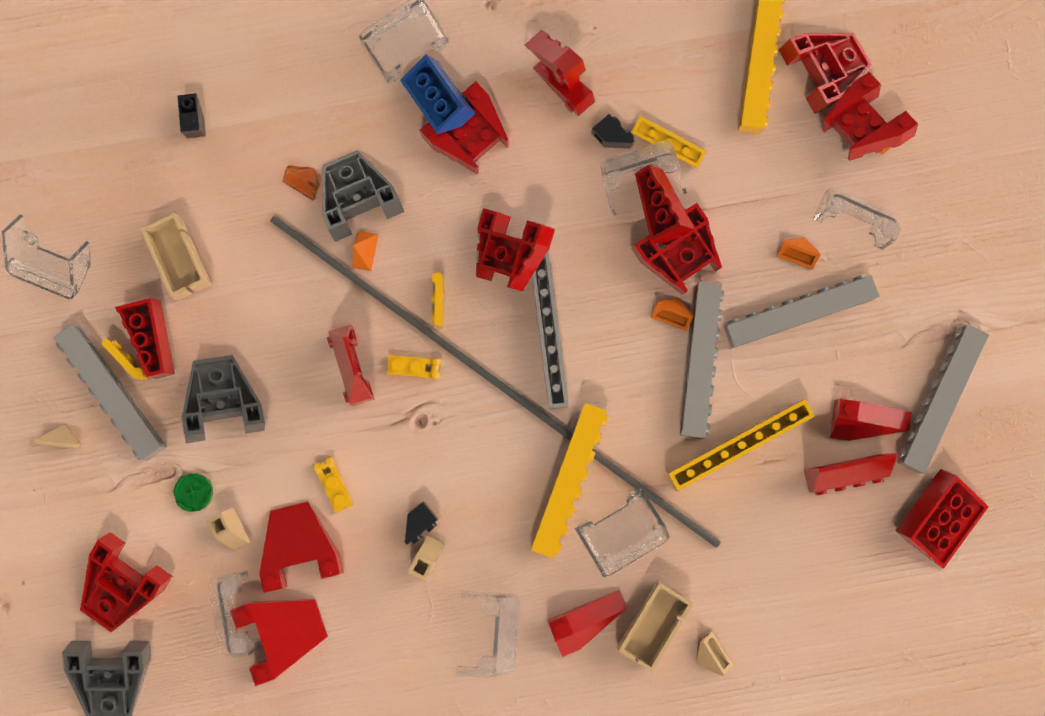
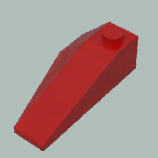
(863, 420)
(580, 625)

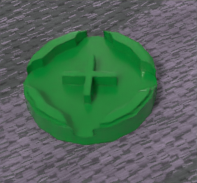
(193, 492)

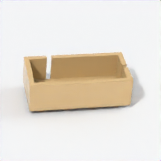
(176, 257)
(654, 626)

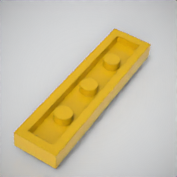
(654, 133)

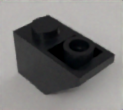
(191, 116)
(611, 134)
(418, 521)

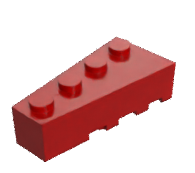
(661, 206)
(148, 335)

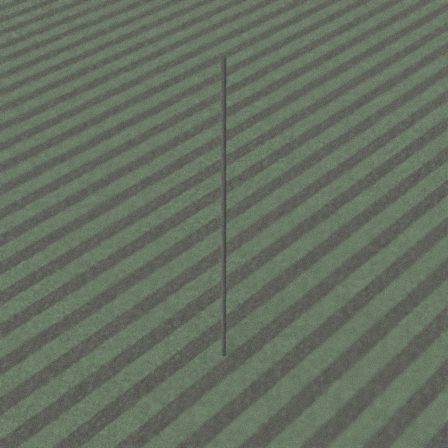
(492, 379)

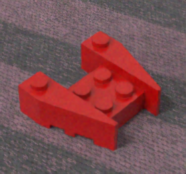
(561, 71)
(862, 125)
(475, 137)
(510, 254)
(684, 255)

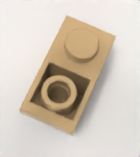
(228, 529)
(426, 558)

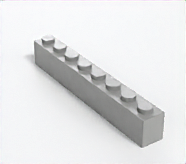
(802, 311)
(549, 336)
(701, 360)
(110, 392)
(942, 399)

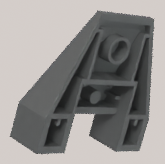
(353, 188)
(219, 392)
(107, 684)

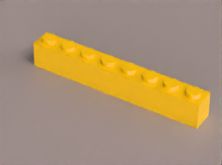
(761, 66)
(740, 445)
(568, 481)

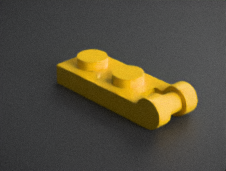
(437, 298)
(126, 360)
(413, 366)
(333, 485)

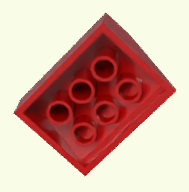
(850, 472)
(942, 518)

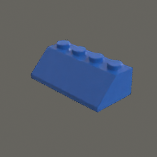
(436, 95)

